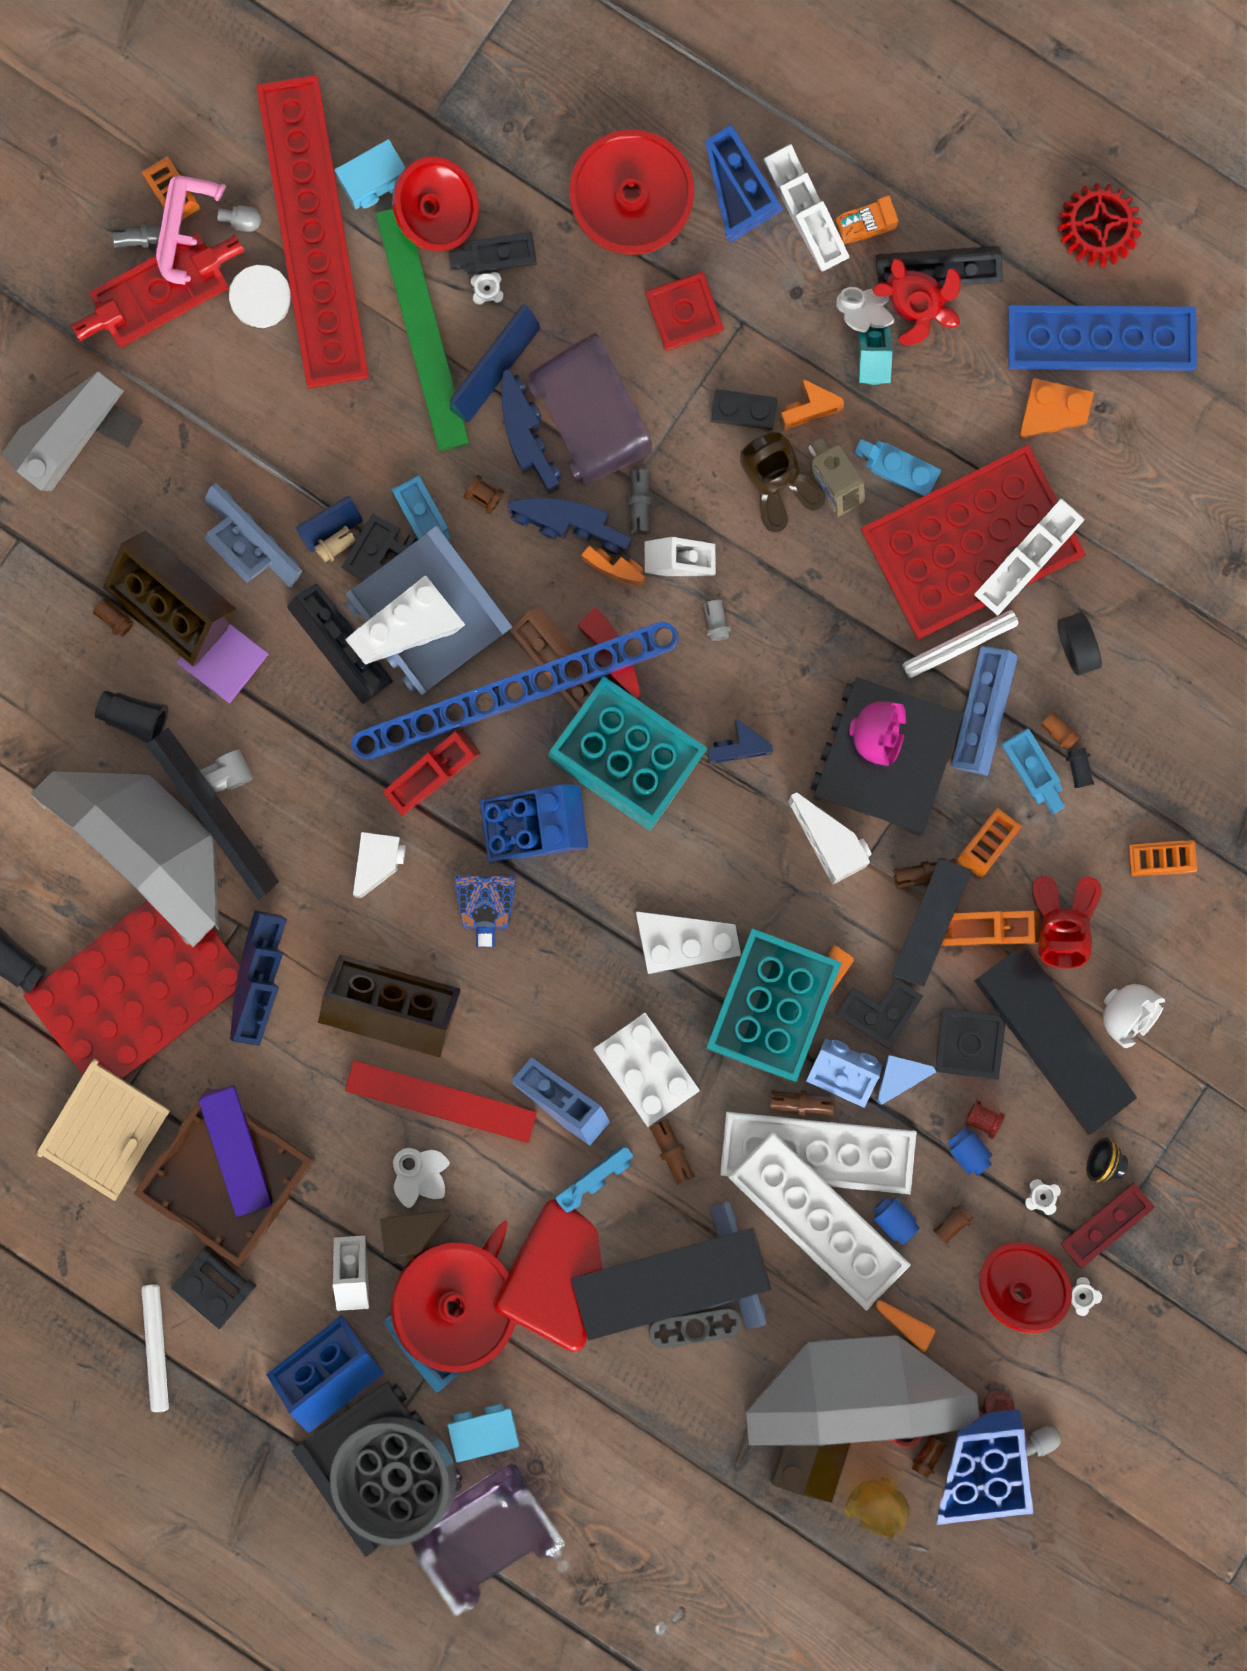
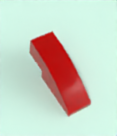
(599, 630)
(432, 772)

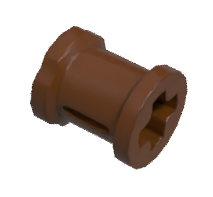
(484, 494)

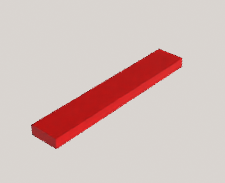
(441, 1101)

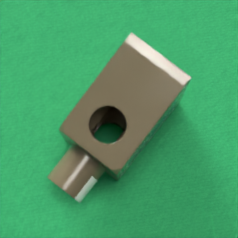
(837, 477)

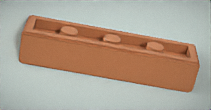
(547, 644)

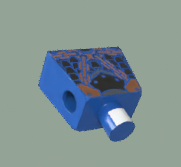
(485, 905)

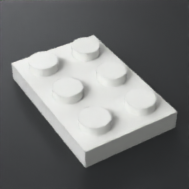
(646, 1069)

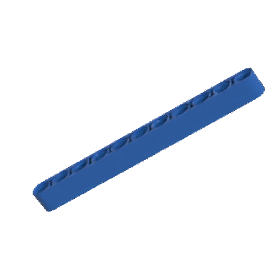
(499, 691)

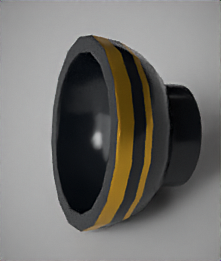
(1106, 1161)

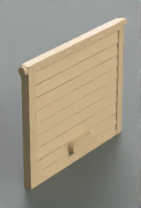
(103, 1130)

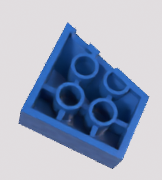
(988, 1471)

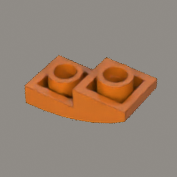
(622, 571)

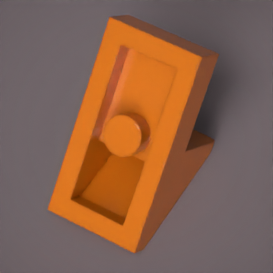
(819, 404)

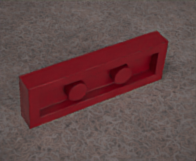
(1107, 1225)

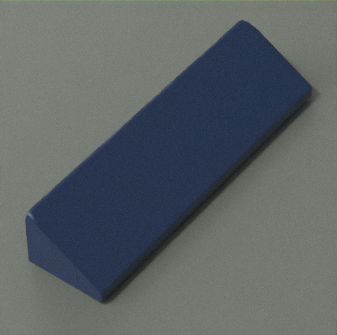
(495, 361)

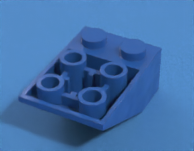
(534, 823)

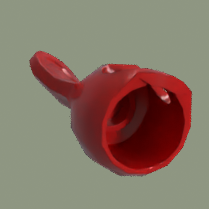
(1065, 933)

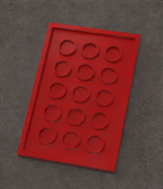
(959, 535)
(133, 992)

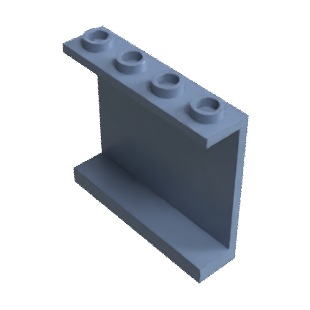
(453, 579)

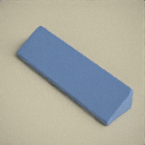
(984, 710)

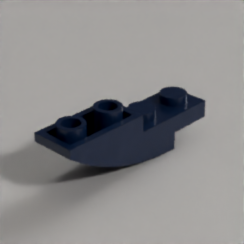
(520, 422)
(558, 516)

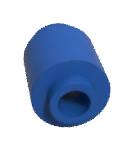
(970, 1151)
(895, 1220)

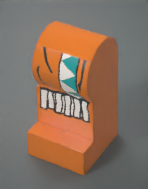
(867, 221)

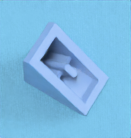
(899, 1076)

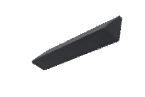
(973, 264)
(328, 632)
(932, 922)

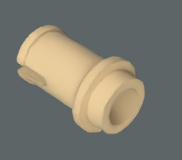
(335, 544)

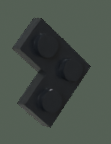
(884, 1020)

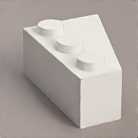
(406, 622)

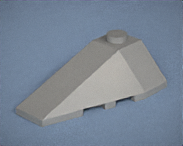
(56, 436)

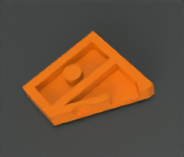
(1054, 407)

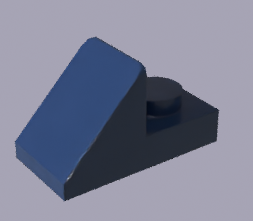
(748, 746)

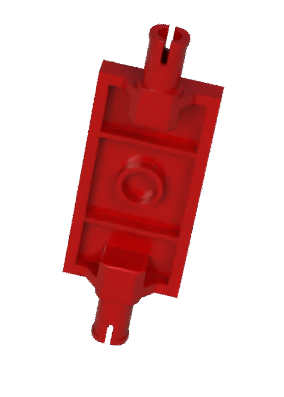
(145, 300)

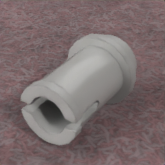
(716, 620)

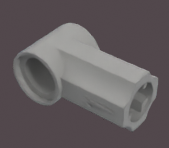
(228, 772)

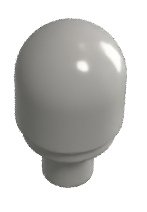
(241, 218)
(1043, 1441)

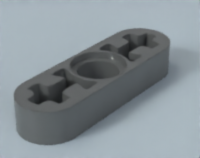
(717, 1316)

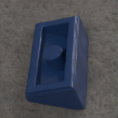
(329, 522)

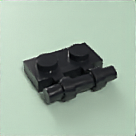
(373, 546)

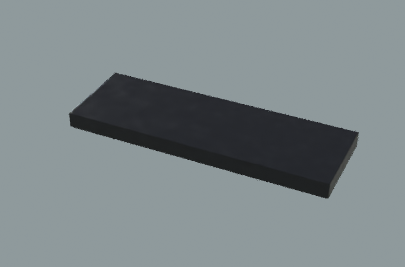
(1055, 1039)
(671, 1284)

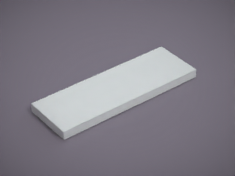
(836, 1151)
(819, 1220)

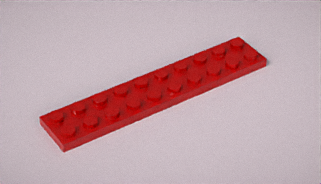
(312, 231)

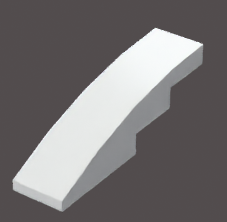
(805, 208)
(1029, 556)

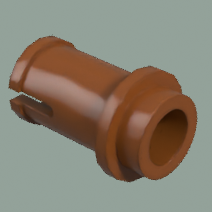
(1060, 731)

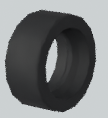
(1079, 643)

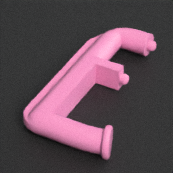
(172, 220)

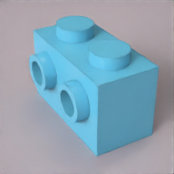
(370, 175)
(483, 1433)

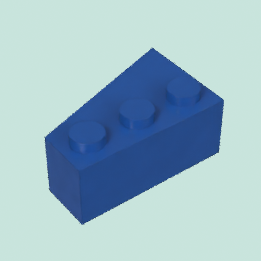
(739, 184)

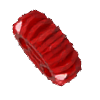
(1112, 222)

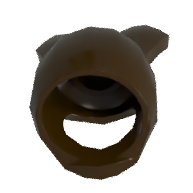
(772, 467)

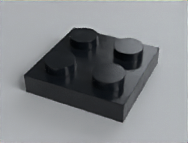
(970, 1044)

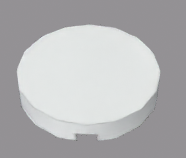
(260, 296)

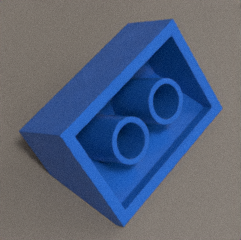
(324, 1374)

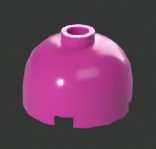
(878, 732)

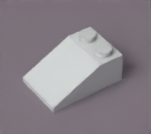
(832, 842)

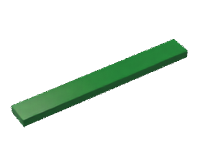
(422, 333)

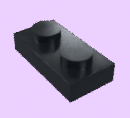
(744, 409)

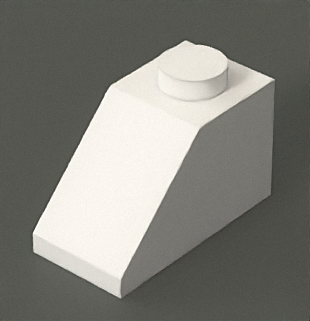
(679, 557)
(376, 861)
(350, 1273)

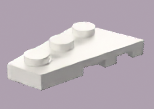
(684, 942)

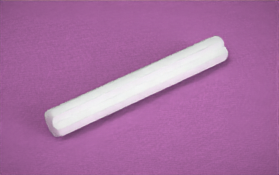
(960, 644)
(155, 1348)

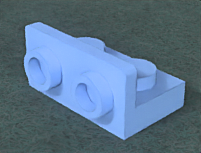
(845, 1072)

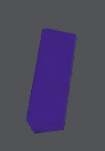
(235, 1150)

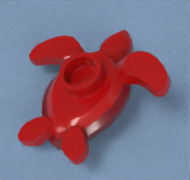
(920, 299)

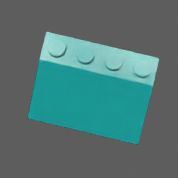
(626, 753)
(773, 1005)

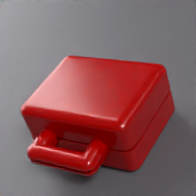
(539, 1280)

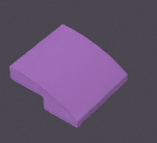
(227, 664)

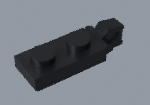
(495, 254)

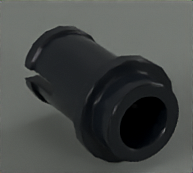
(1080, 767)

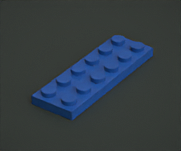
(1102, 338)

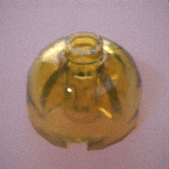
(879, 1507)

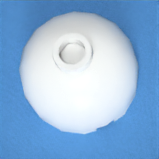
(1130, 1012)

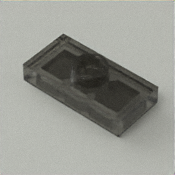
(119, 426)

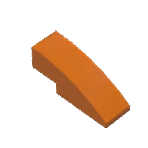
(993, 928)

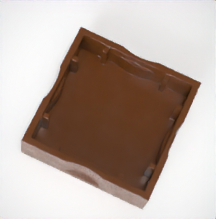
(192, 1191)

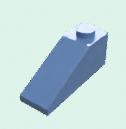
(562, 1101)

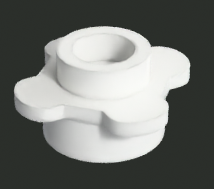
(491, 280)
(1051, 1193)
(1092, 1296)

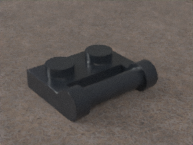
(206, 1294)

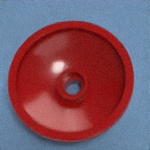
(450, 201)
(1033, 1276)

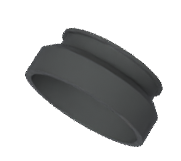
(381, 1517)

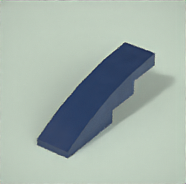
(256, 977)

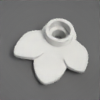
(863, 309)
(422, 1179)

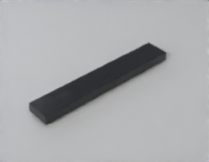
(212, 813)

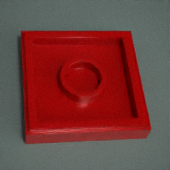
(684, 311)

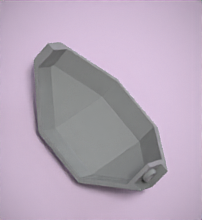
(145, 840)
(858, 1394)

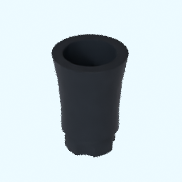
(132, 715)
(18, 965)

